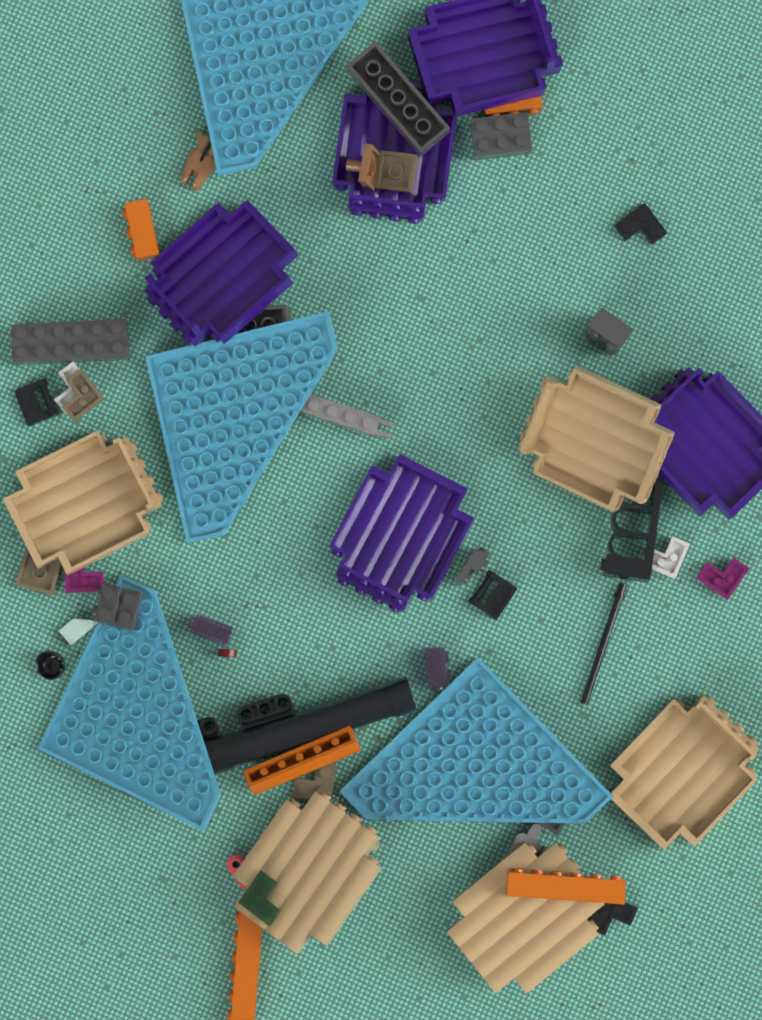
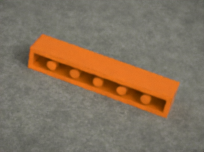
(302, 760)
(564, 887)
(246, 969)

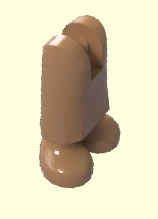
(198, 163)

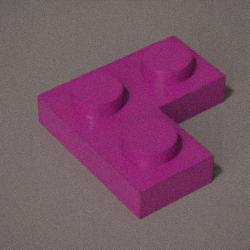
(83, 582)
(725, 582)

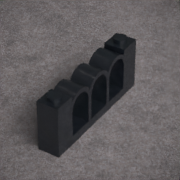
(632, 568)

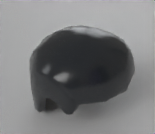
(50, 665)

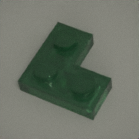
(256, 898)

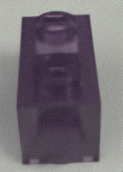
(210, 629)
(436, 668)

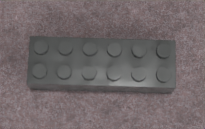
(398, 99)
(70, 342)

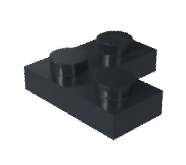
(641, 220)
(607, 912)

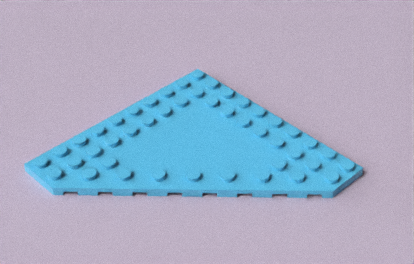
(258, 66)
(230, 410)
(134, 719)
(476, 760)

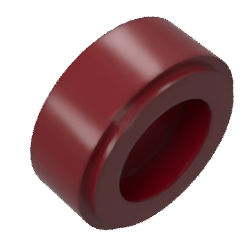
(227, 653)

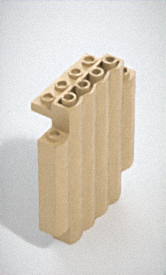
(596, 439)
(83, 502)
(684, 771)
(319, 869)
(521, 935)

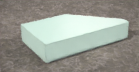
(76, 629)

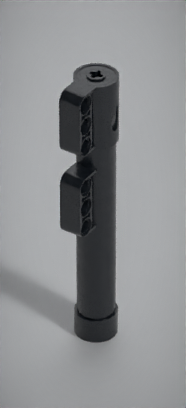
(285, 729)

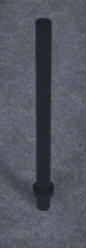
(619, 596)

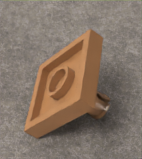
(366, 167)

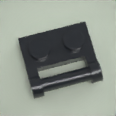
(30, 403)
(499, 597)

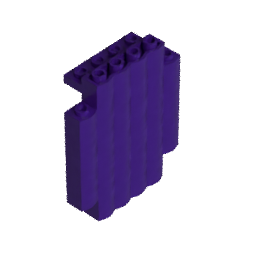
(484, 53)
(366, 124)
(220, 273)
(714, 443)
(401, 534)

